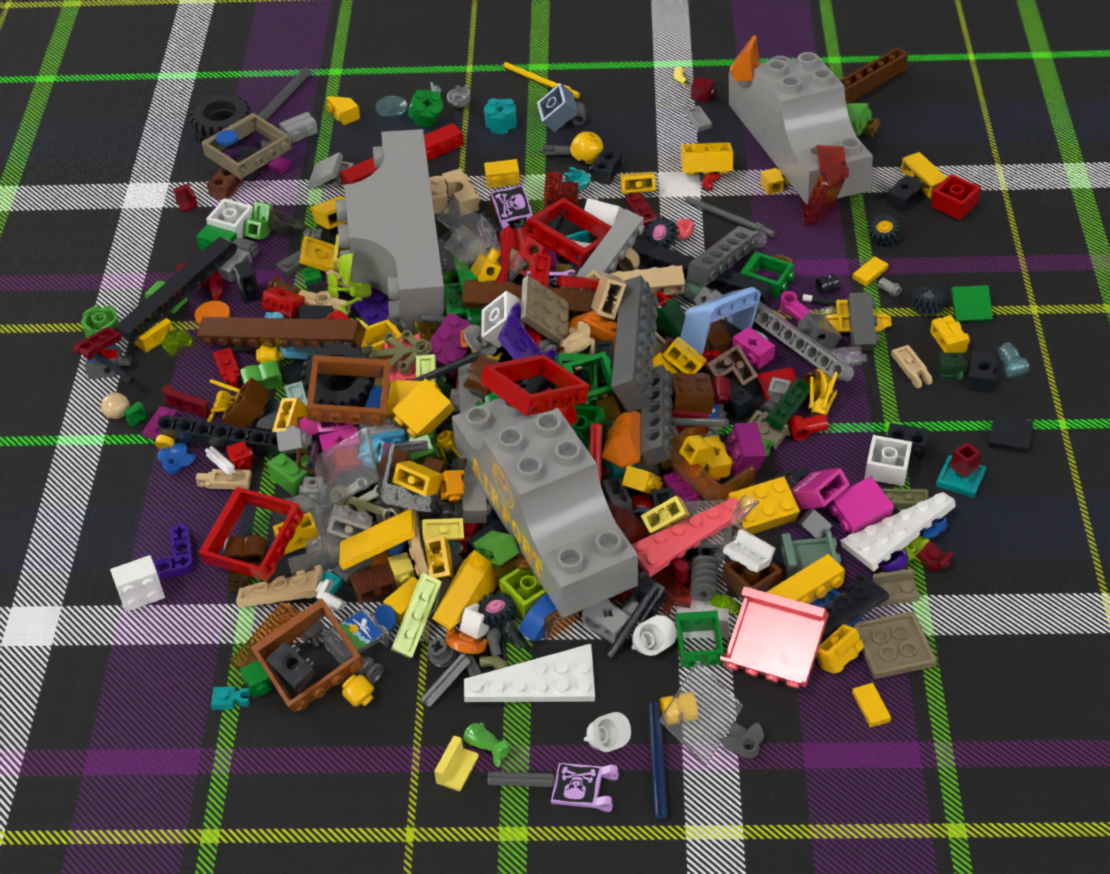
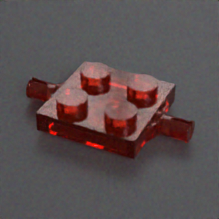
(679, 593)

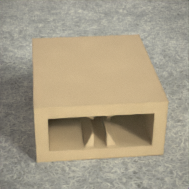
(608, 295)

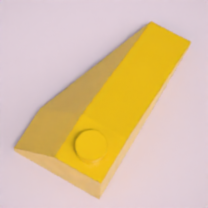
(469, 585)

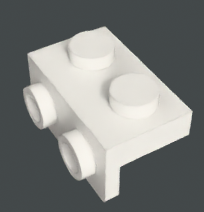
(750, 551)
(332, 601)

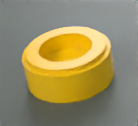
(164, 441)

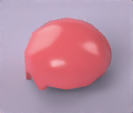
(685, 229)

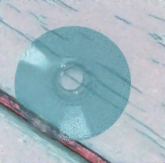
(391, 105)

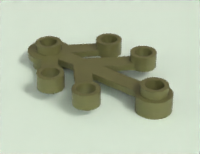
(419, 348)
(363, 505)

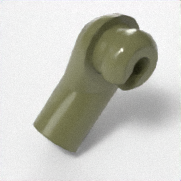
(493, 661)

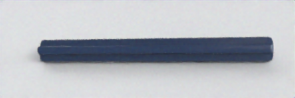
(657, 759)

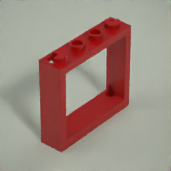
(559, 242)
(500, 379)
(227, 520)

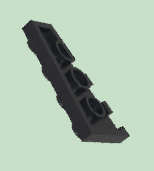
(853, 602)

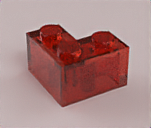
(557, 189)

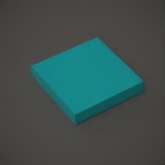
(954, 482)

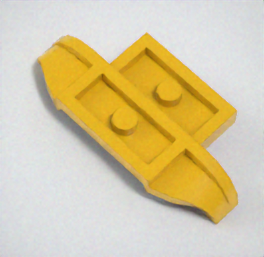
(841, 318)

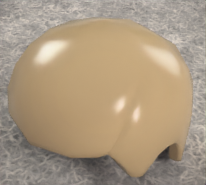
(631, 260)
(114, 405)

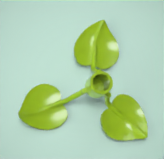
(358, 290)

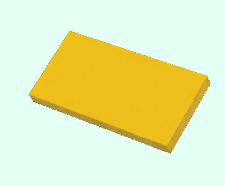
(377, 539)

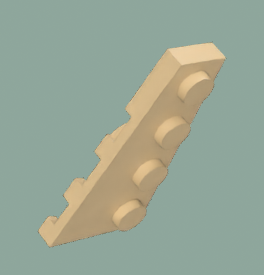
(281, 589)

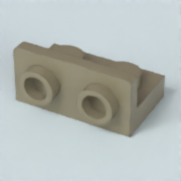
(768, 431)
(899, 585)

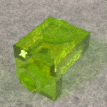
(176, 339)

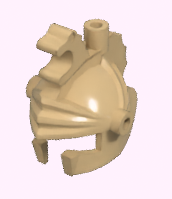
(579, 341)

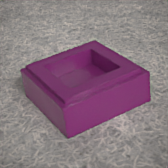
(279, 165)

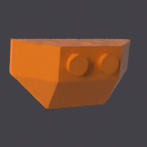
(600, 326)
(624, 440)

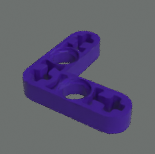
(178, 557)

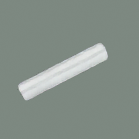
(221, 461)

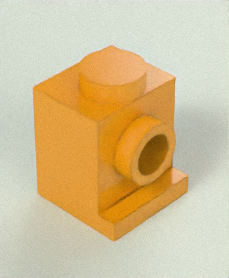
(452, 485)

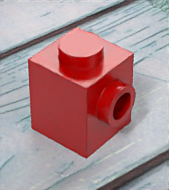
(240, 456)

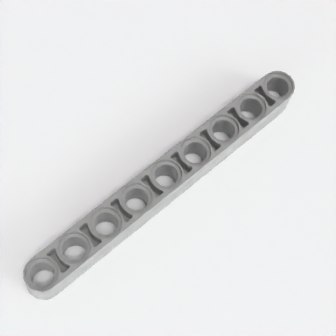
(802, 343)

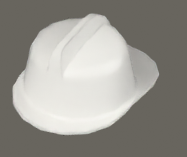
(654, 635)
(609, 732)

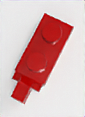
(227, 366)

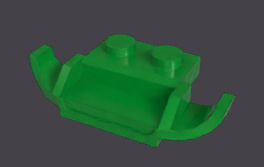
(453, 298)

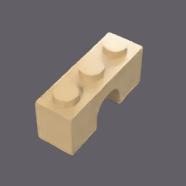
(459, 186)

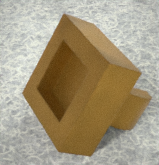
(871, 127)

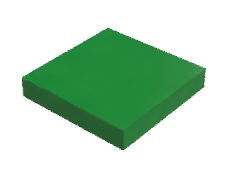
(971, 303)

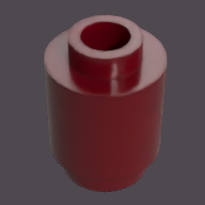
(721, 389)

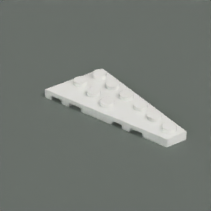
(895, 532)
(551, 678)

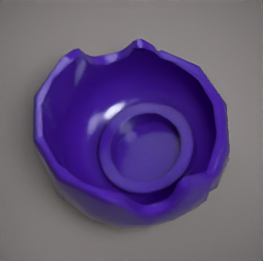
(897, 561)

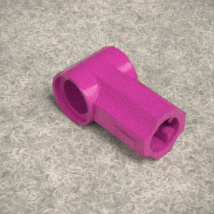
(791, 306)

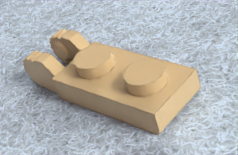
(911, 365)

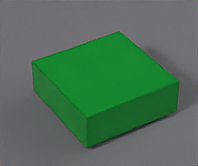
(311, 276)
(135, 414)

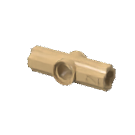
(323, 298)

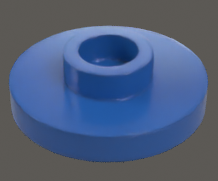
(226, 137)
(386, 616)

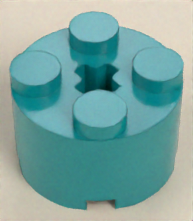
(500, 115)

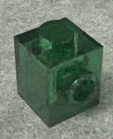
(951, 365)

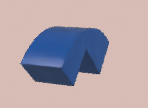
(533, 623)

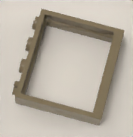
(244, 127)

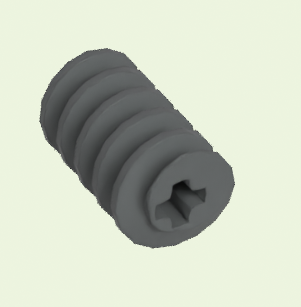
(703, 577)

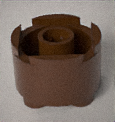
(476, 368)

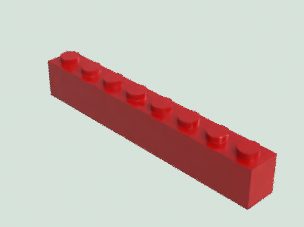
(436, 144)

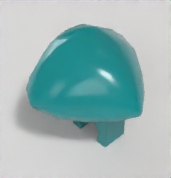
(578, 176)

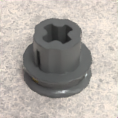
(440, 653)

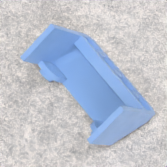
(737, 305)

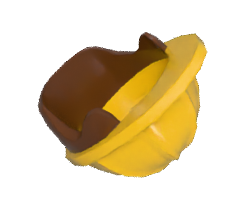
(821, 383)

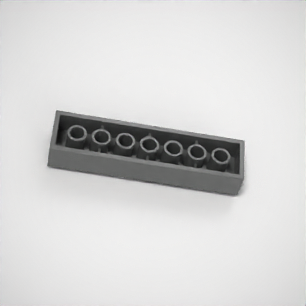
(635, 345)

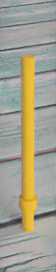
(537, 78)

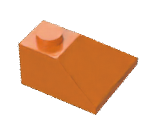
(746, 62)

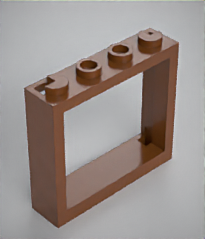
(350, 367)
(289, 631)

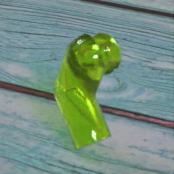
(725, 601)

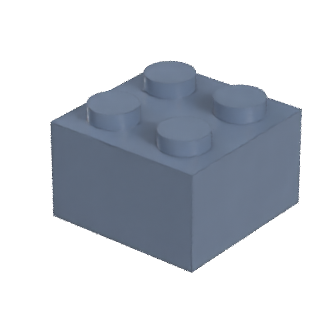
(557, 107)

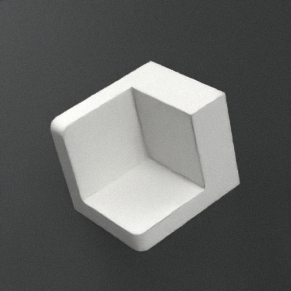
(472, 622)

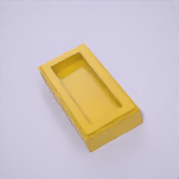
(870, 271)
(871, 705)

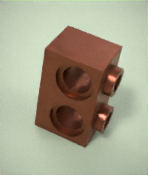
(223, 184)

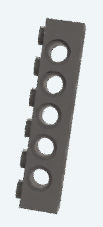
(722, 255)
(657, 419)

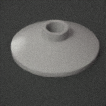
(474, 339)

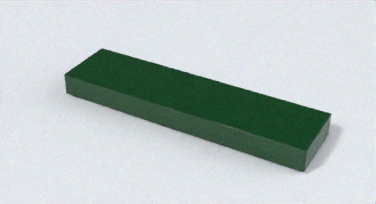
(788, 404)

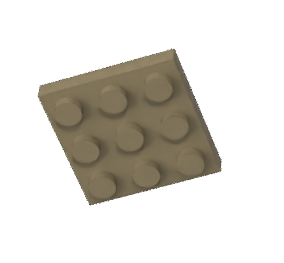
(544, 310)
(895, 645)

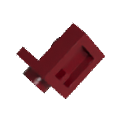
(933, 557)

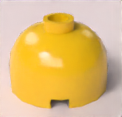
(586, 147)

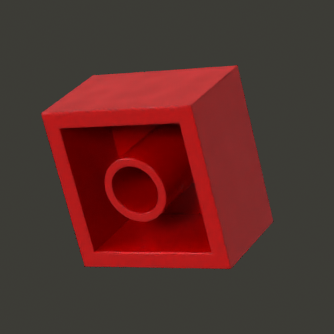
(955, 196)

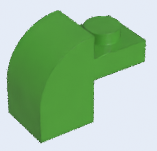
(258, 226)

